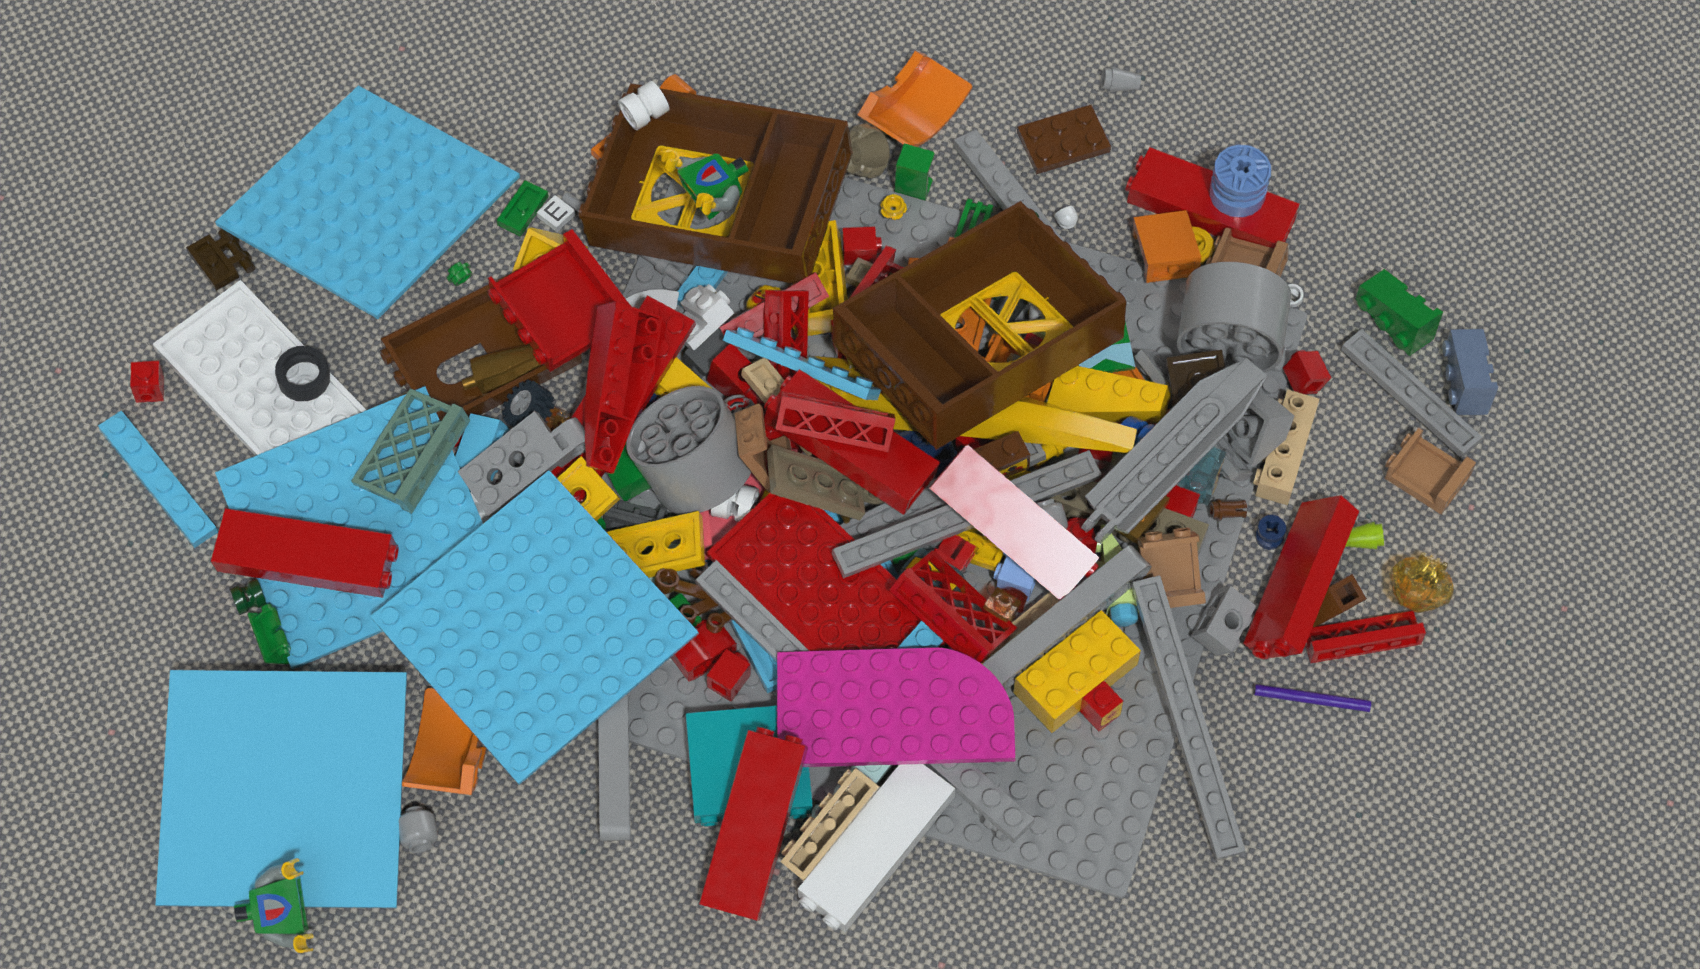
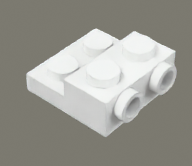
(708, 310)

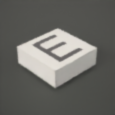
(556, 213)

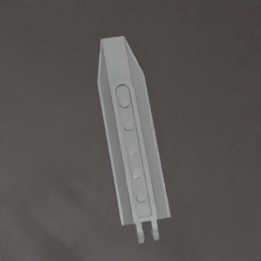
(1172, 448)

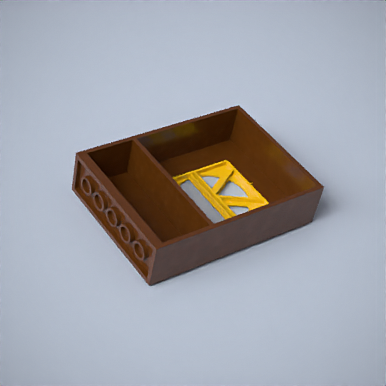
(784, 200)
(906, 323)

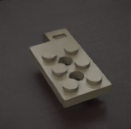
(834, 493)

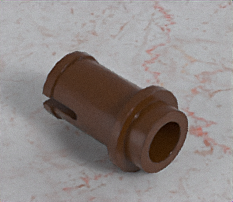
(1227, 509)

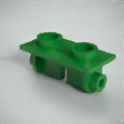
(270, 642)

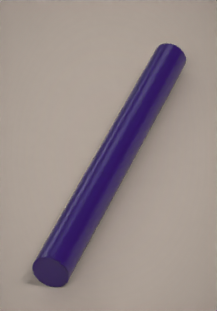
(1312, 698)

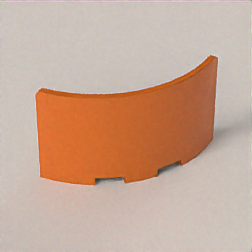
(918, 102)
(445, 751)

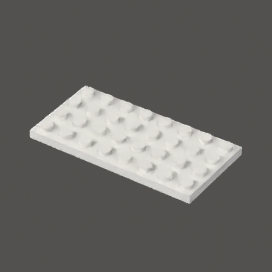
(230, 362)

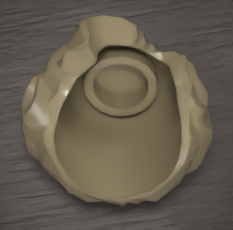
(870, 151)

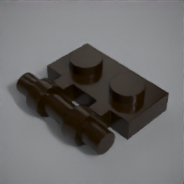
(213, 262)

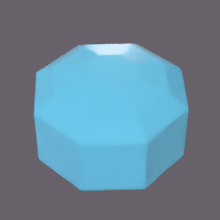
(1124, 614)

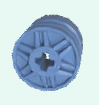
(1240, 180)

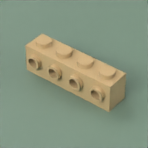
(1282, 464)
(835, 817)

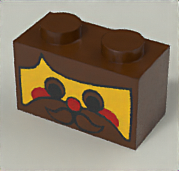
(1006, 454)

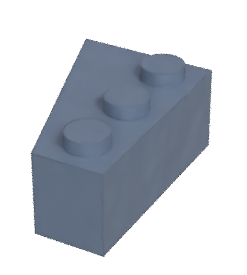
(1469, 372)

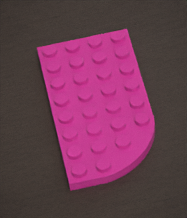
(893, 707)

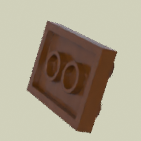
(1063, 139)

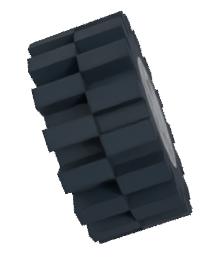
(526, 400)

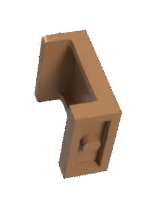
(1236, 250)
(754, 443)
(1428, 472)
(1177, 562)

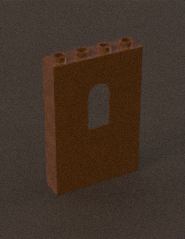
(449, 331)

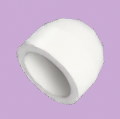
(1066, 217)
(1296, 293)

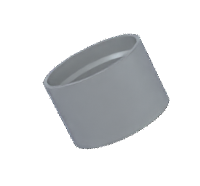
(1235, 311)
(688, 450)

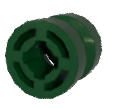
(254, 593)

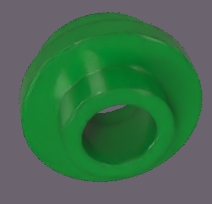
(459, 273)

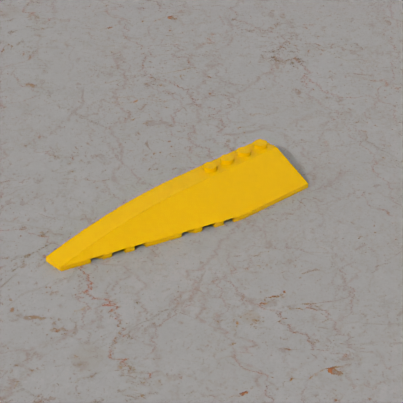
(1034, 419)

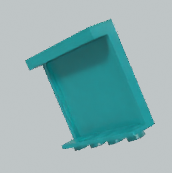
(714, 756)

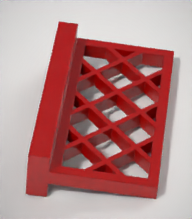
(944, 616)

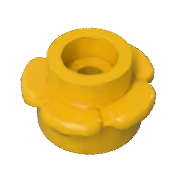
(893, 201)

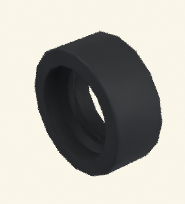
(308, 391)

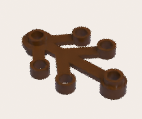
(671, 577)

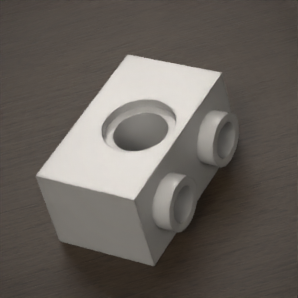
(1211, 629)

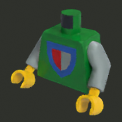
(708, 180)
(278, 907)

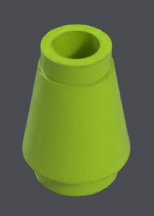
(1366, 536)

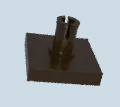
(1189, 369)

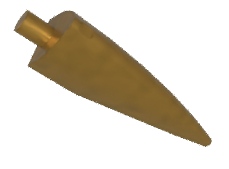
(500, 368)

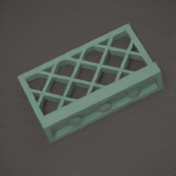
(432, 454)

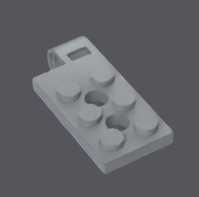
(541, 450)

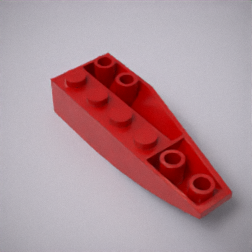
(617, 379)

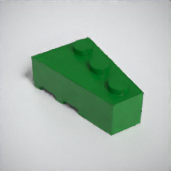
(1398, 312)

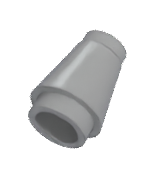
(1117, 79)

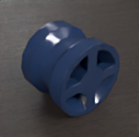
(1270, 539)

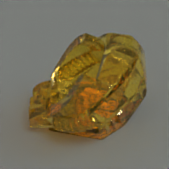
(1421, 583)

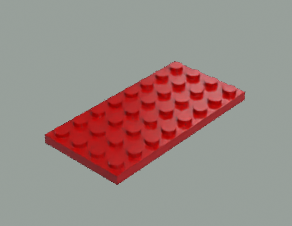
(788, 565)

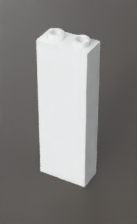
(875, 844)

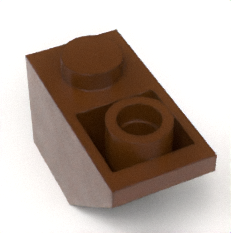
(1339, 598)

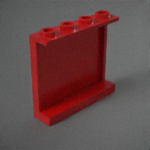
(556, 301)

